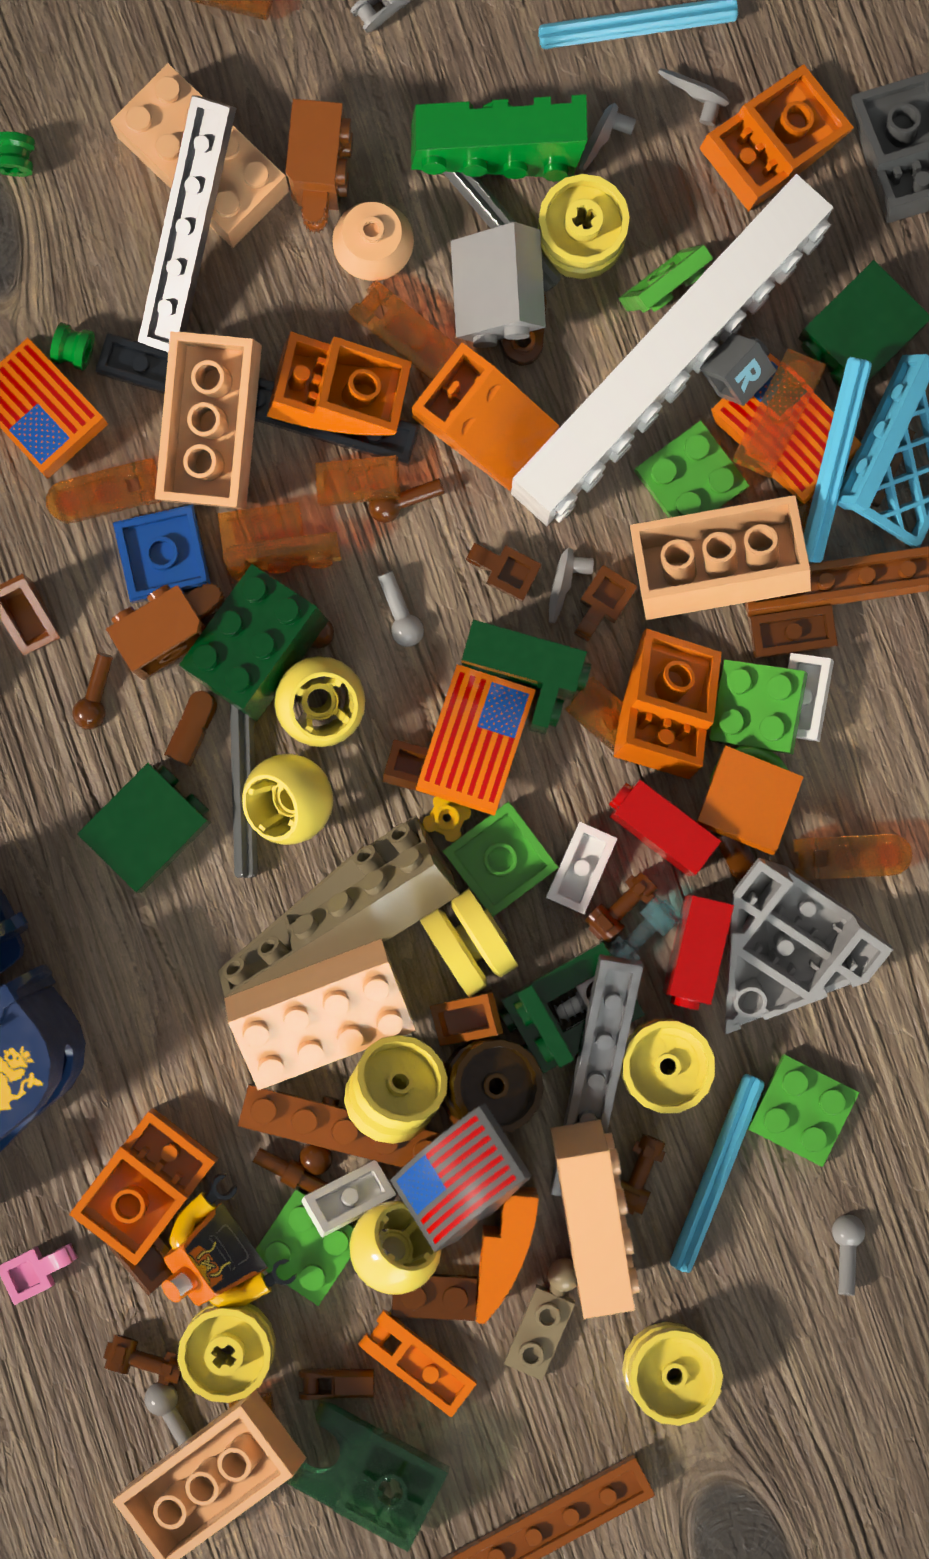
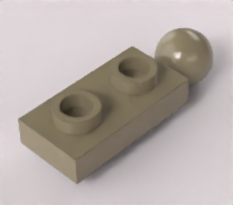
(543, 1321)

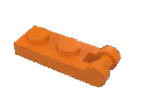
(419, 1364)

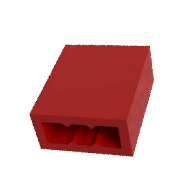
(663, 827)
(697, 951)

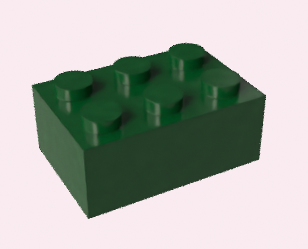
(253, 641)

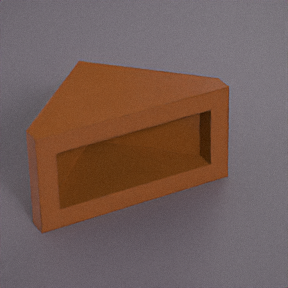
(25, 614)
(466, 1018)

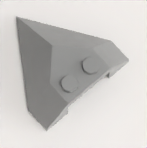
(792, 945)

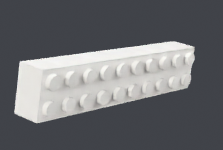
(671, 350)

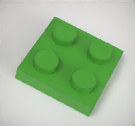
(656, 288)
(691, 474)
(758, 706)
(500, 859)
(802, 1110)
(311, 1257)

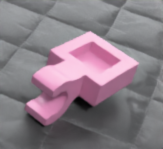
(31, 1272)

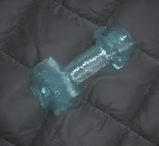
(658, 917)

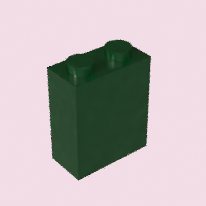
(865, 321)
(145, 826)

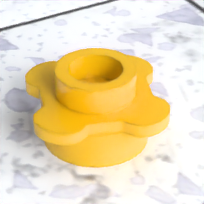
(449, 829)

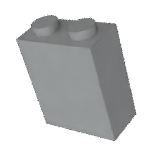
(498, 284)

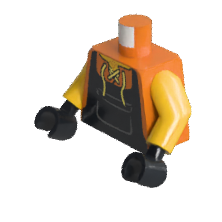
(214, 1257)

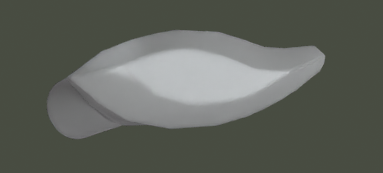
(711, 97)
(607, 122)
(562, 582)

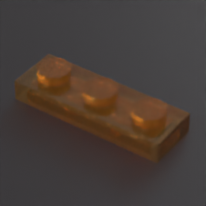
(779, 413)

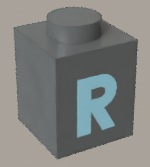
(738, 368)

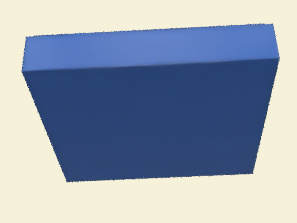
(161, 552)

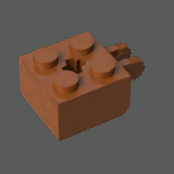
(316, 160)
(163, 627)

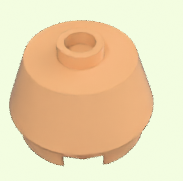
(373, 240)

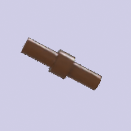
(291, 1172)

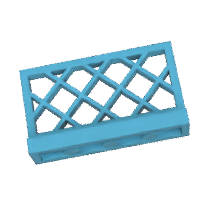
(880, 445)

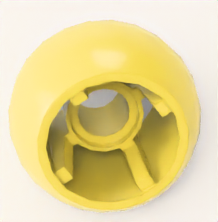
(302, 680)
(287, 799)
(410, 1255)

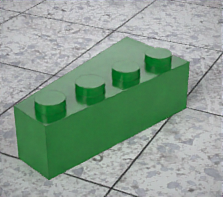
(500, 138)

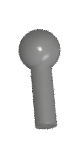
(407, 628)
(848, 1233)
(162, 1401)

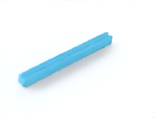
(637, 23)
(835, 457)
(716, 1173)

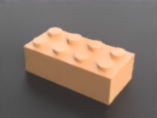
(154, 131)
(208, 420)
(721, 557)
(318, 1014)
(595, 1218)
(210, 1479)

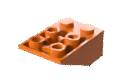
(483, 416)

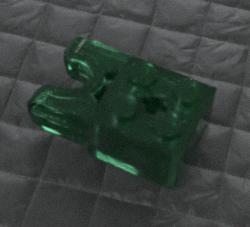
(364, 1462)

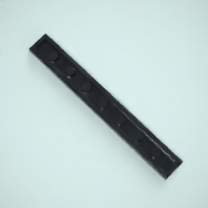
(147, 368)

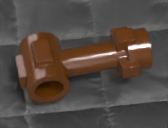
(606, 922)
(649, 1150)
(122, 1354)

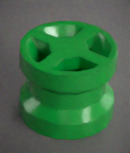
(15, 154)
(72, 346)

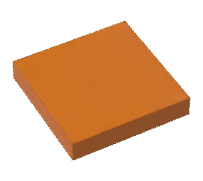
(749, 800)

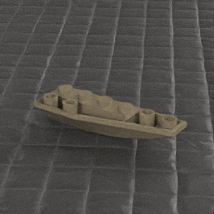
(358, 903)

